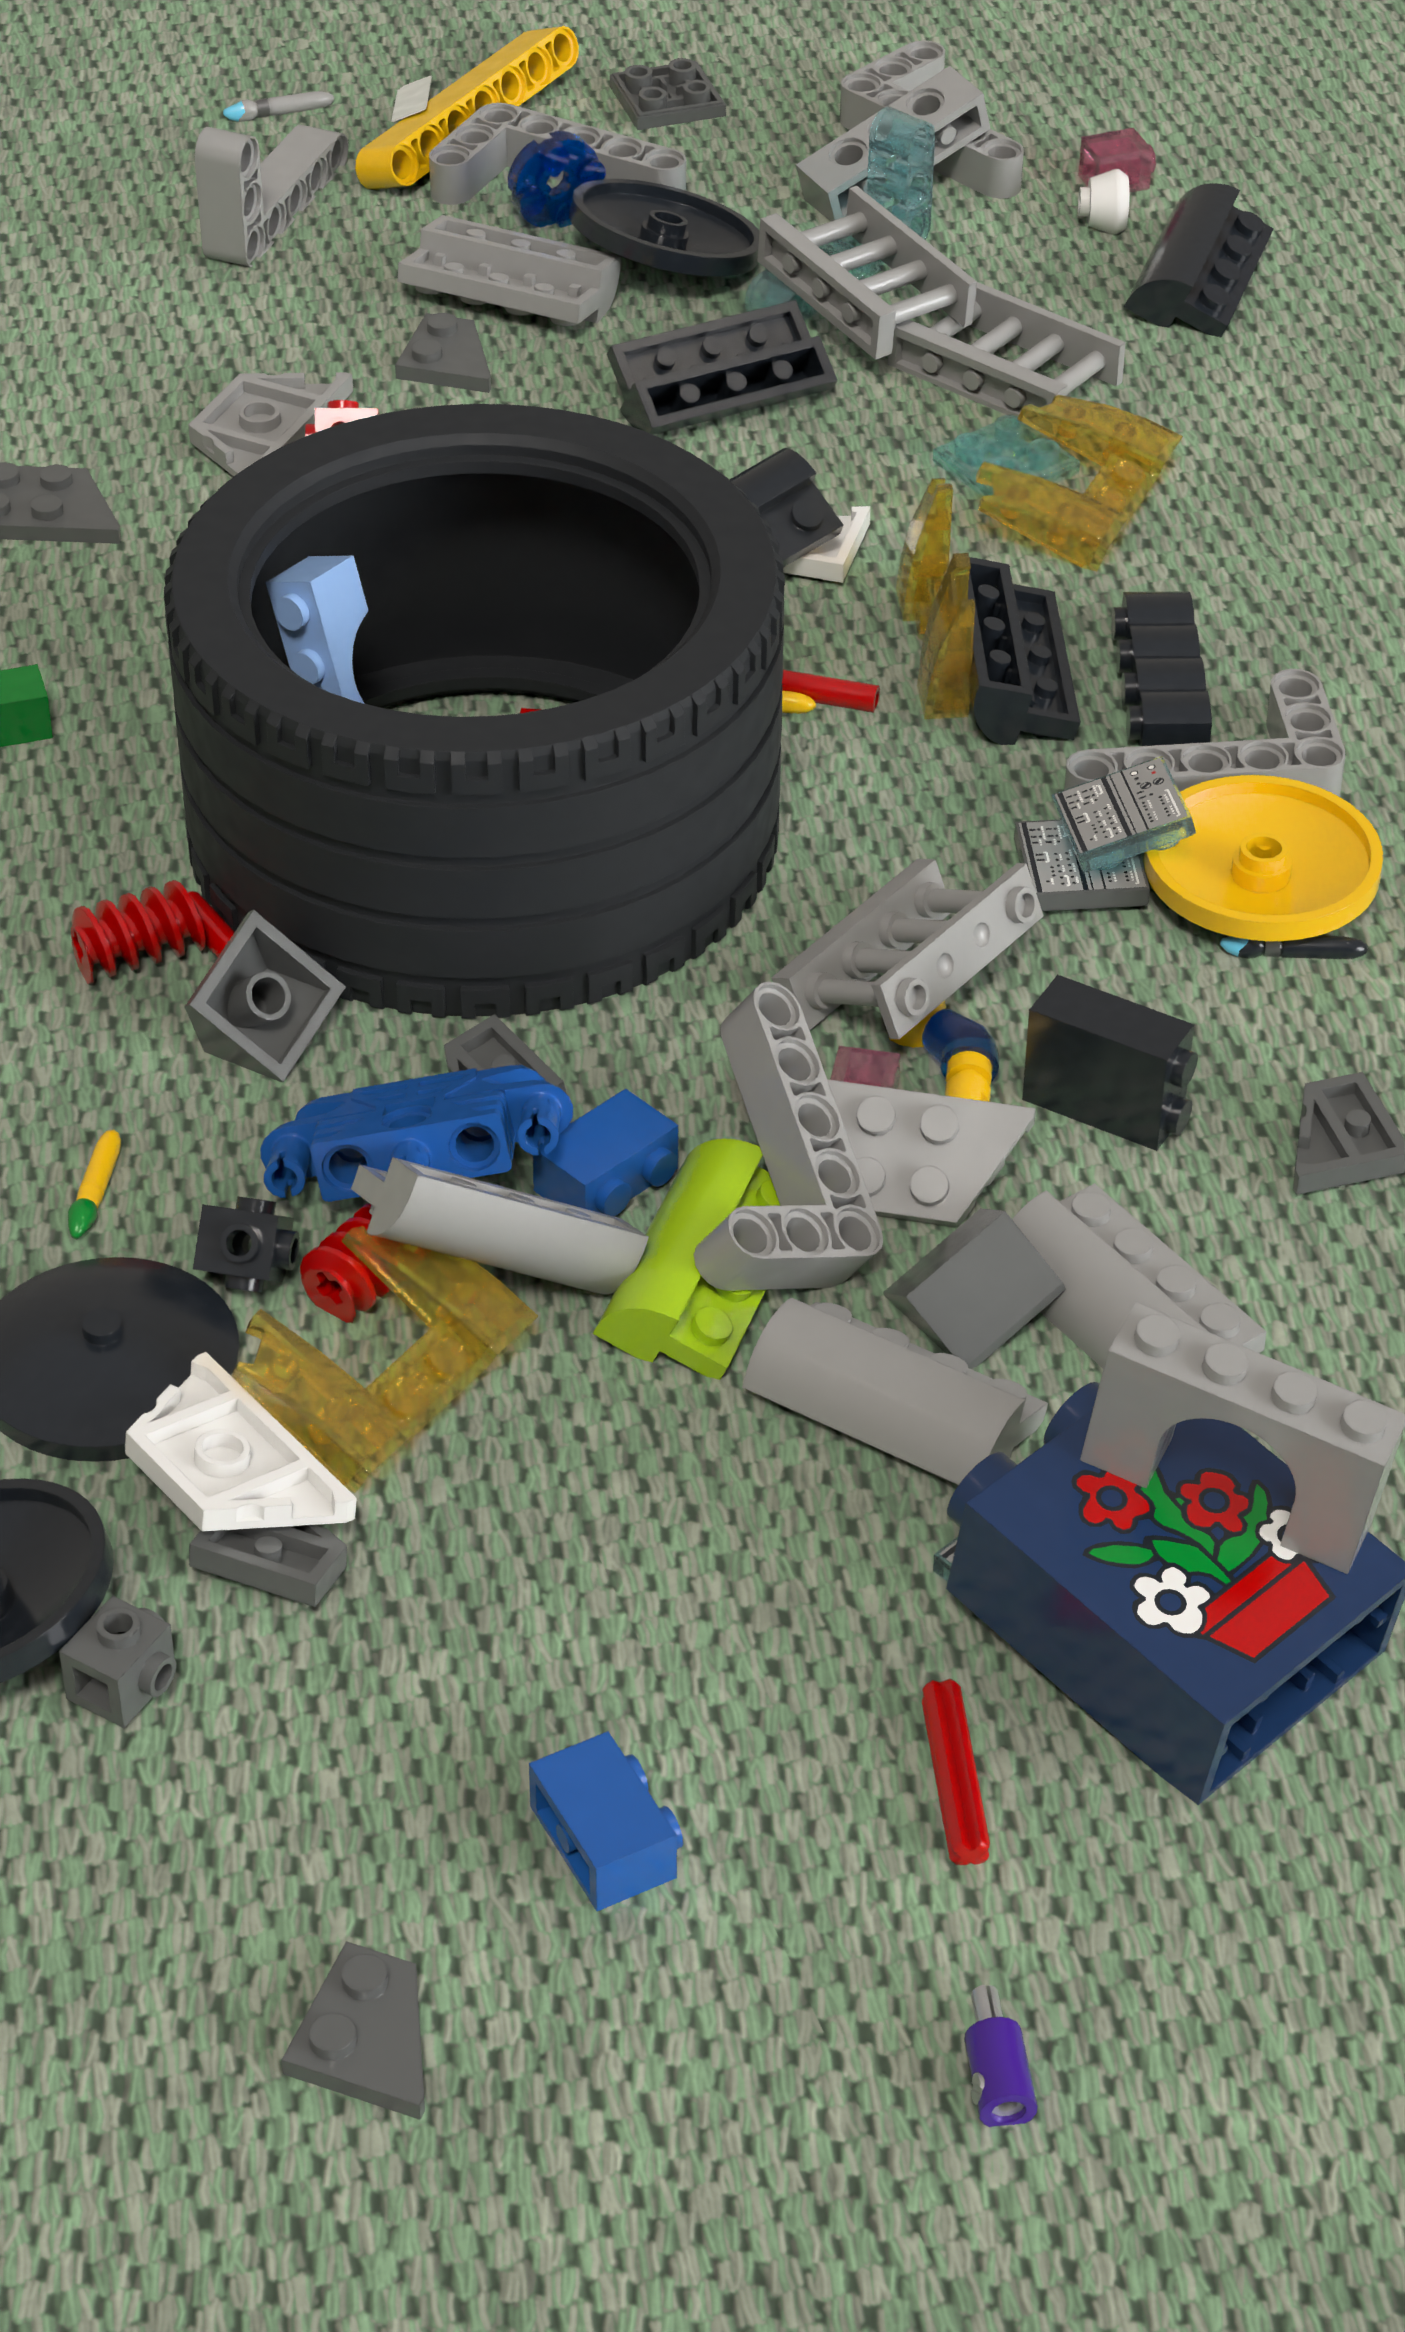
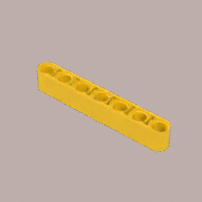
(507, 76)

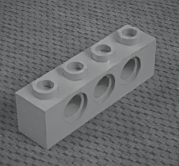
(944, 100)

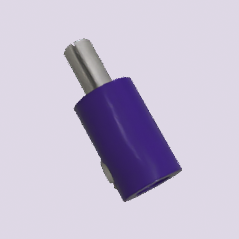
(998, 2064)

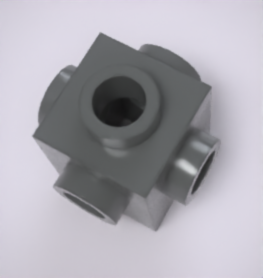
(118, 1661)

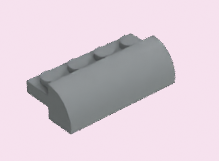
(512, 271)
(499, 1226)
(1114, 1262)
(888, 1390)

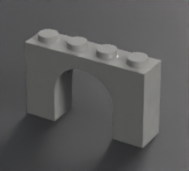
(1327, 1435)

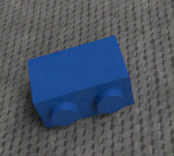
(609, 1156)
(605, 1820)

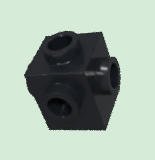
(225, 1241)

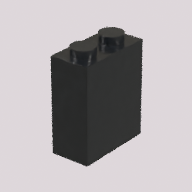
(1109, 1063)

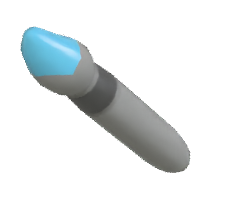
(248, 109)

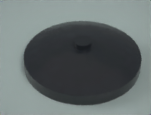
(665, 227)
(98, 1347)
(51, 1570)

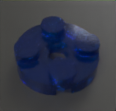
(537, 163)

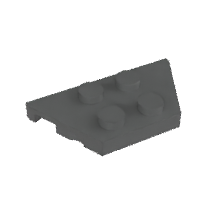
(54, 505)

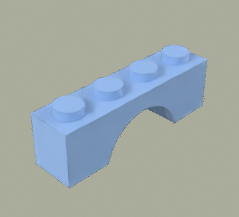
(318, 618)

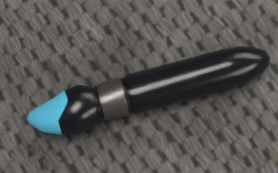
(1313, 948)

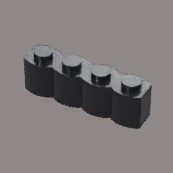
(1161, 669)

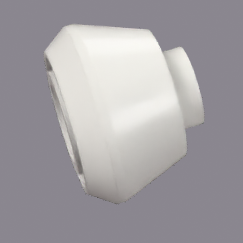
(1106, 202)

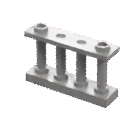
(855, 303)
(996, 381)
(893, 919)

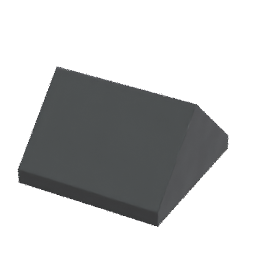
(261, 1000)
(976, 1287)

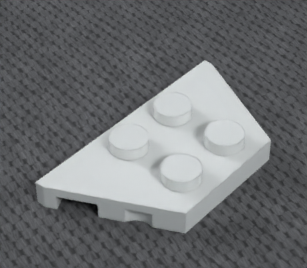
(231, 1458)

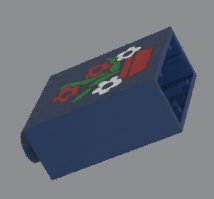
(1171, 1598)

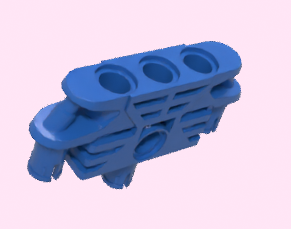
(441, 1121)

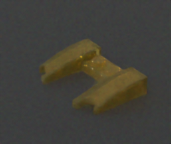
(1074, 523)
(937, 599)
(363, 1428)

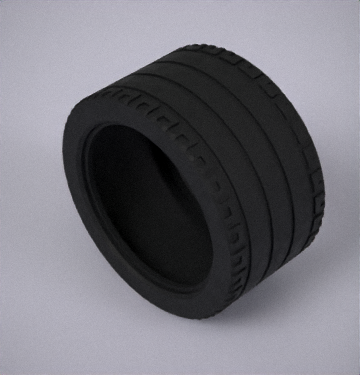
(497, 851)

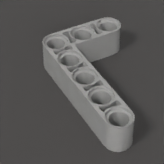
(499, 131)
(986, 164)
(250, 201)
(1300, 746)
(824, 1212)

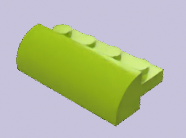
(666, 1299)

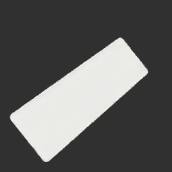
(411, 98)

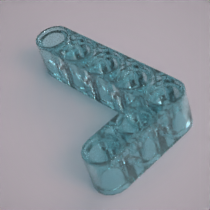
(897, 179)

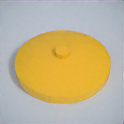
(1269, 860)

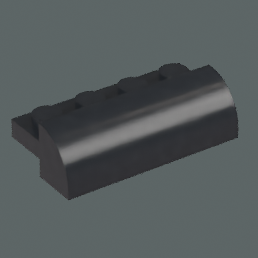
(1200, 261)
(719, 368)
(790, 503)
(1018, 659)

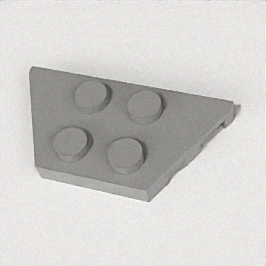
(261, 415)
(927, 1151)

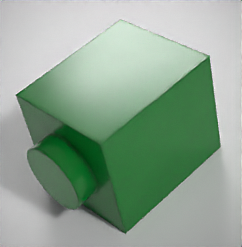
(23, 706)

